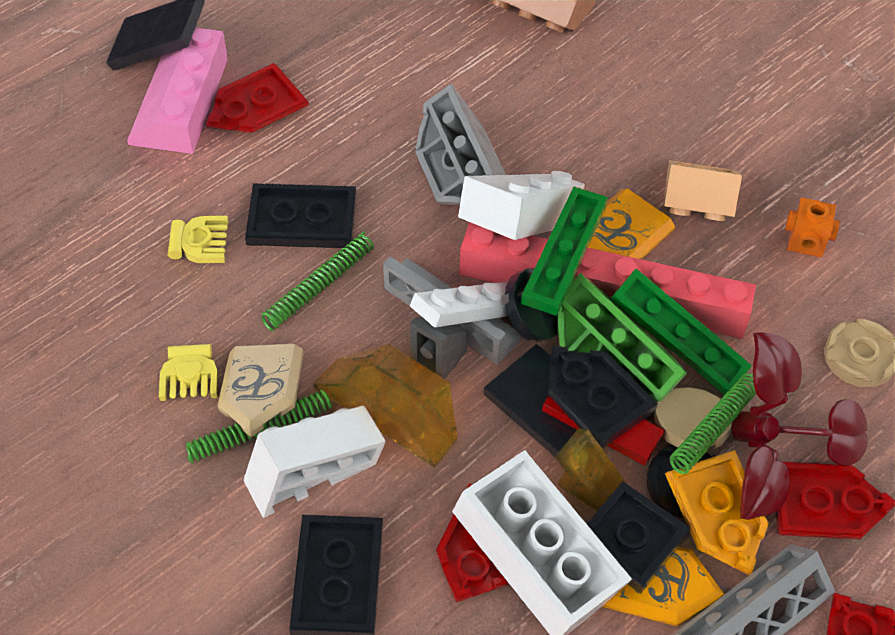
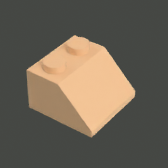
(701, 190)

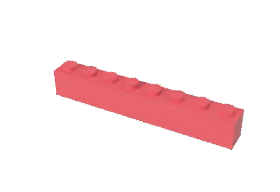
(715, 301)

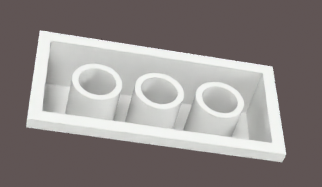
(540, 544)

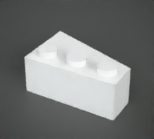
(516, 203)
(310, 452)

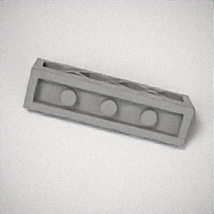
(488, 337)
(760, 591)

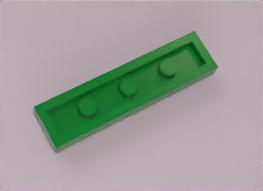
(564, 251)
(680, 331)

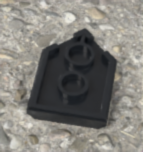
(597, 393)

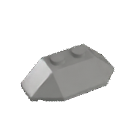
(453, 146)

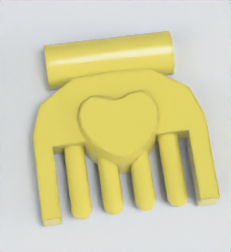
(196, 239)
(189, 367)

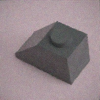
(437, 347)

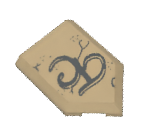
(260, 384)

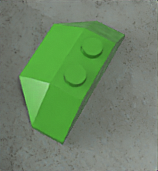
(596, 323)

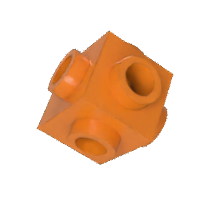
(811, 227)

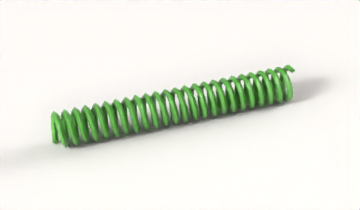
(284, 311)
(732, 405)
(192, 447)

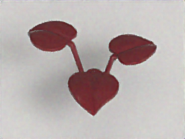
(776, 373)

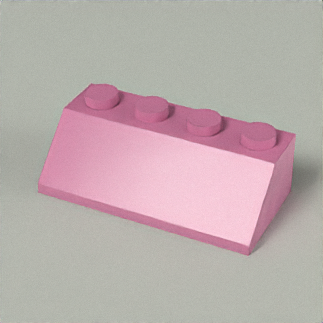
(181, 94)

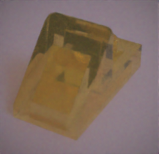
(588, 470)

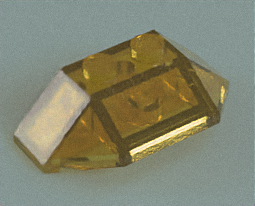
(401, 397)

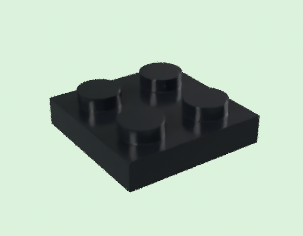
(637, 533)

